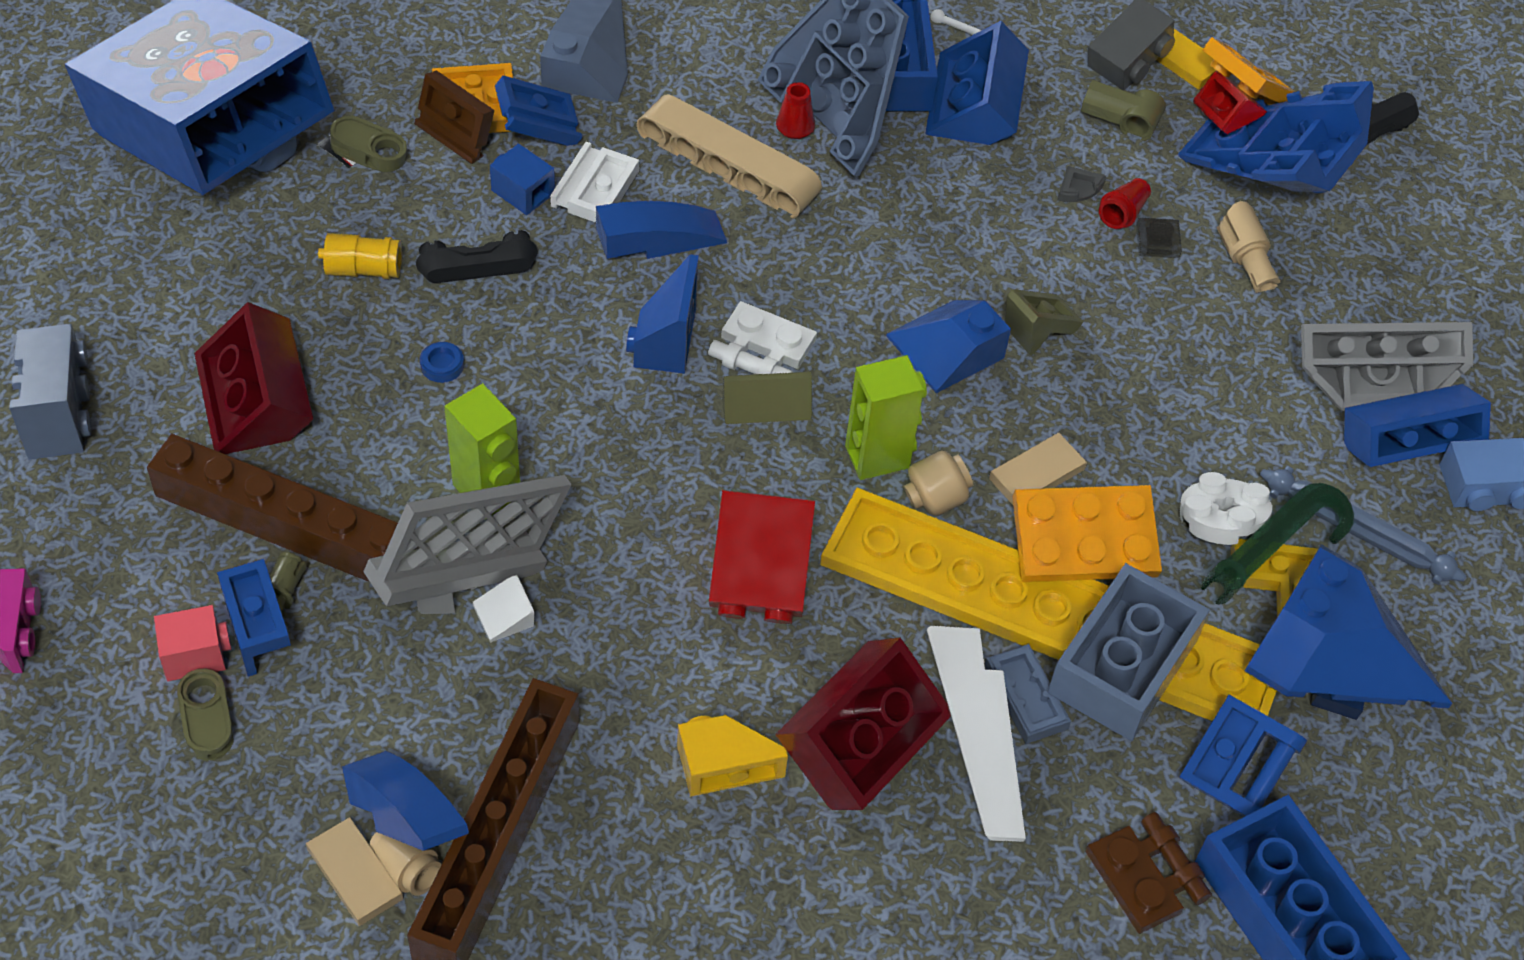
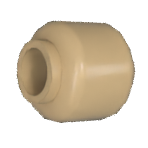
(938, 483)

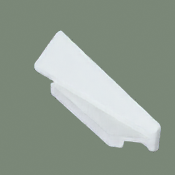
(982, 727)

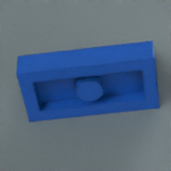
(253, 611)

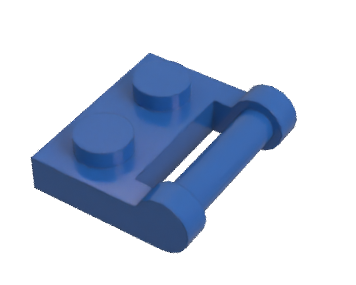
(1229, 748)

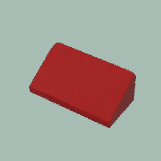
(1227, 104)

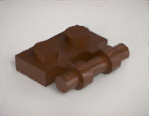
(1136, 880)

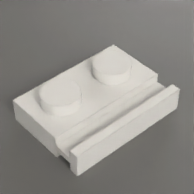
(594, 180)

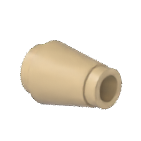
(406, 864)

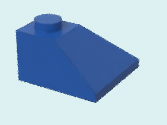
(667, 322)
(953, 341)

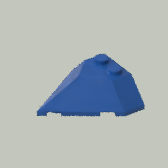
(1342, 642)

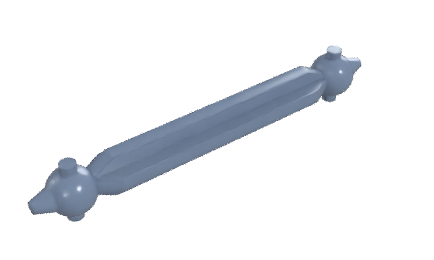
(1375, 531)

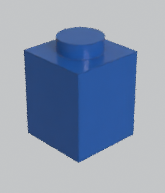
(522, 179)

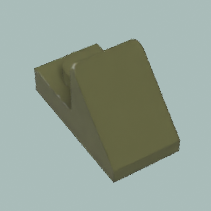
(1036, 316)

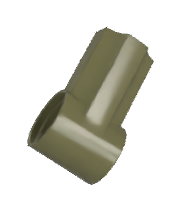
(1133, 112)

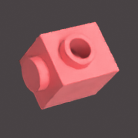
(191, 641)

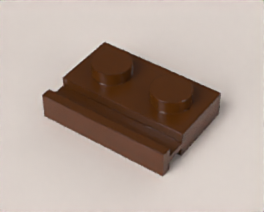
(454, 116)

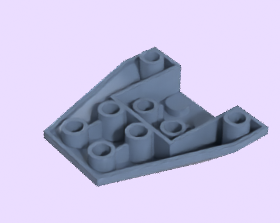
(849, 63)

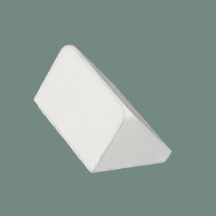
(504, 609)

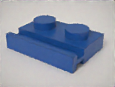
(538, 111)

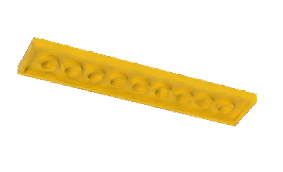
(983, 587)

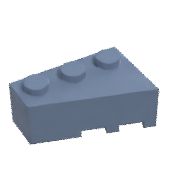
(50, 391)

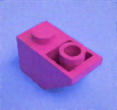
(17, 605)

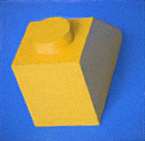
(726, 755)

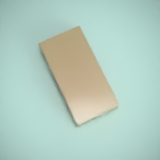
(1039, 467)
(354, 871)

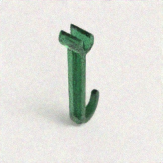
(1276, 531)

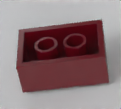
(865, 724)

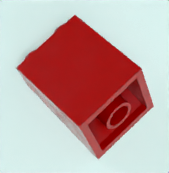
(761, 556)

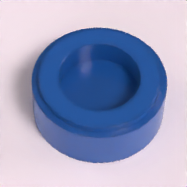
(441, 362)

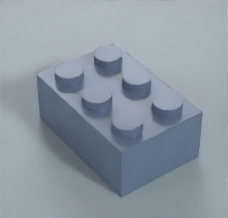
(1128, 651)

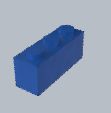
(1415, 424)

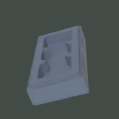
(1028, 699)

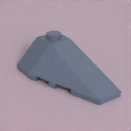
(587, 51)

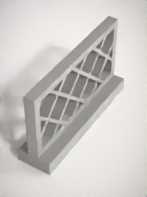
(478, 557)

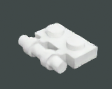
(765, 334)

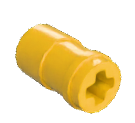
(358, 255)

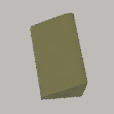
(767, 397)

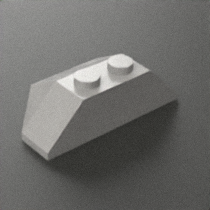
(1384, 360)

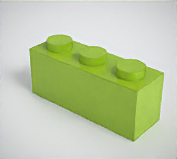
(884, 416)
(481, 442)

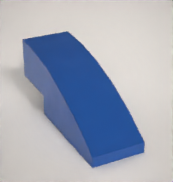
(656, 228)
(402, 801)

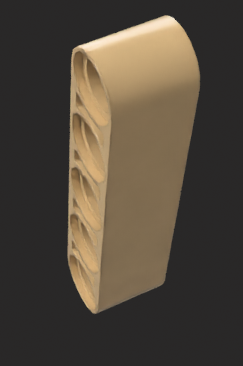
(731, 154)

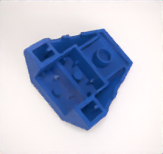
(1296, 143)

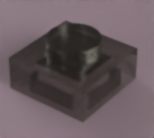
(1158, 238)

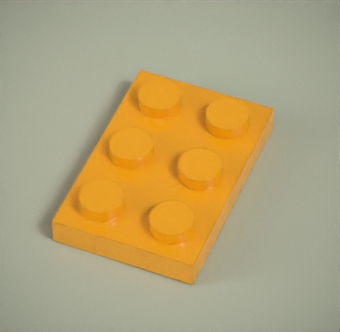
(1085, 532)

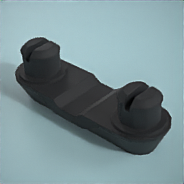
(1392, 115)
(496, 258)

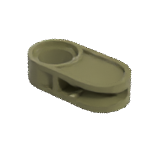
(360, 141)
(206, 724)

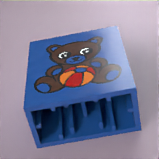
(201, 89)

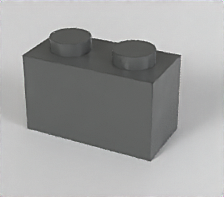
(1132, 44)

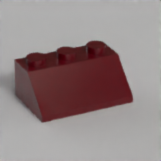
(253, 382)

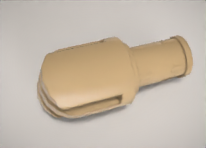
(1248, 245)

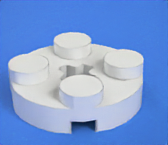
(1224, 508)

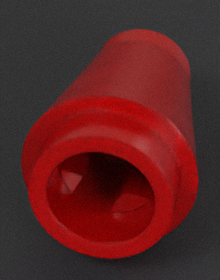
(796, 112)
(1124, 203)

